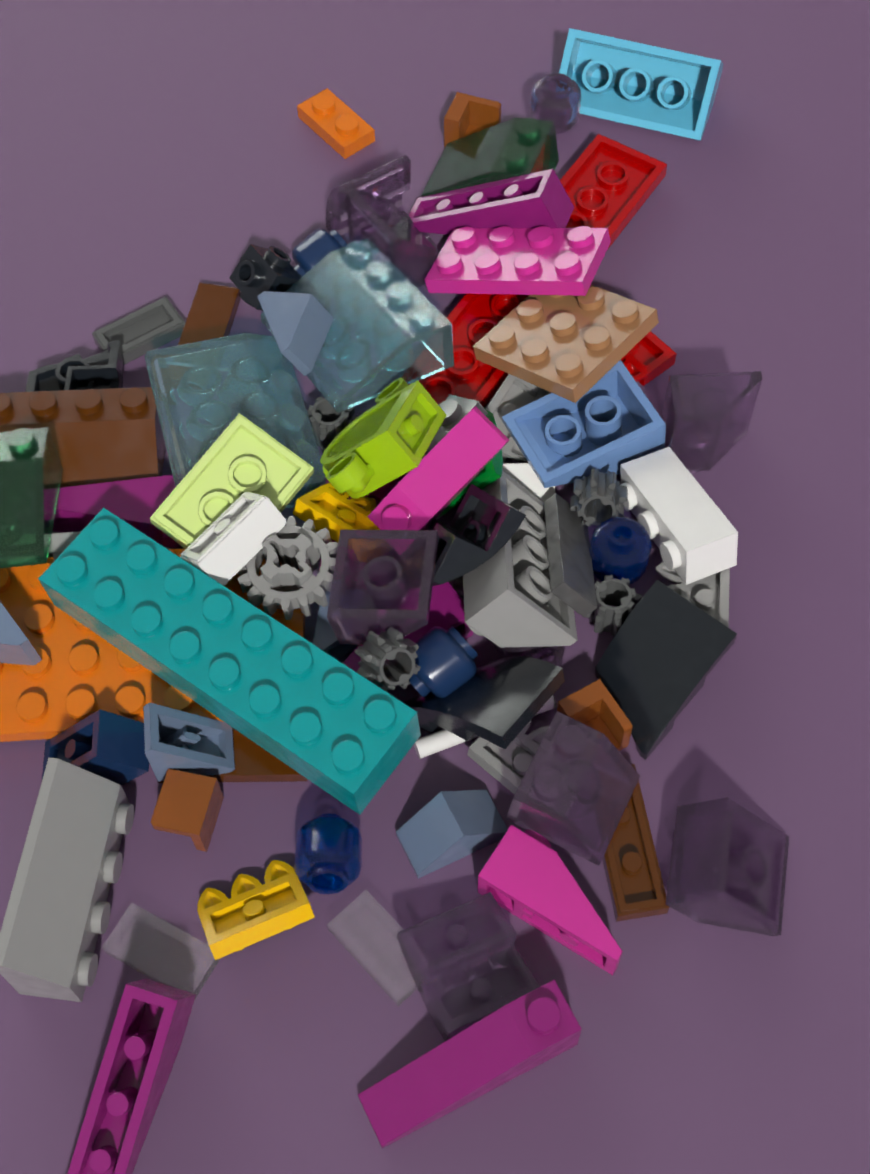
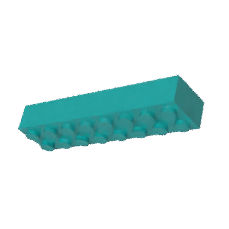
(233, 659)

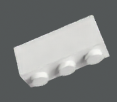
(679, 516)

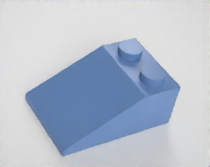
(596, 432)

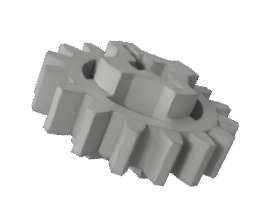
(284, 585)

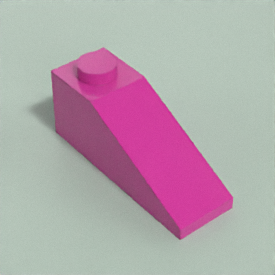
(440, 475)
(541, 891)

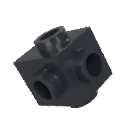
(261, 271)

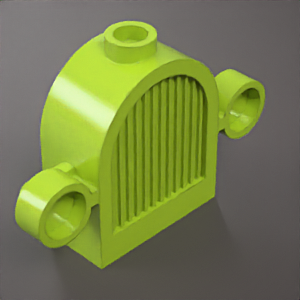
(383, 440)

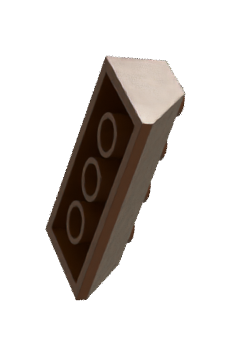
(95, 431)

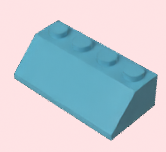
(642, 83)

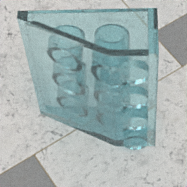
(378, 328)
(212, 381)

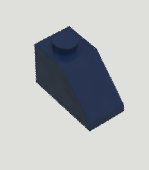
(102, 745)

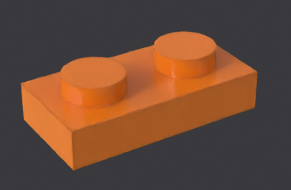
(336, 123)

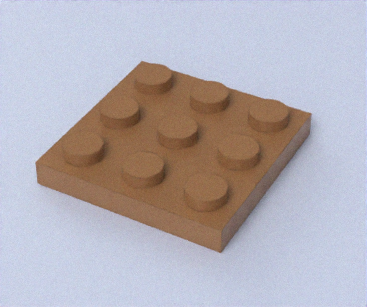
(566, 339)

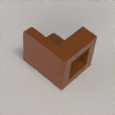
(469, 115)
(599, 710)
(188, 806)

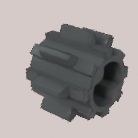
(327, 421)
(598, 497)
(615, 593)
(399, 655)

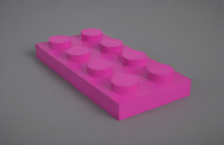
(519, 261)

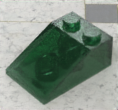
(496, 154)
(27, 495)

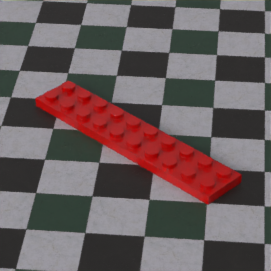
(607, 191)

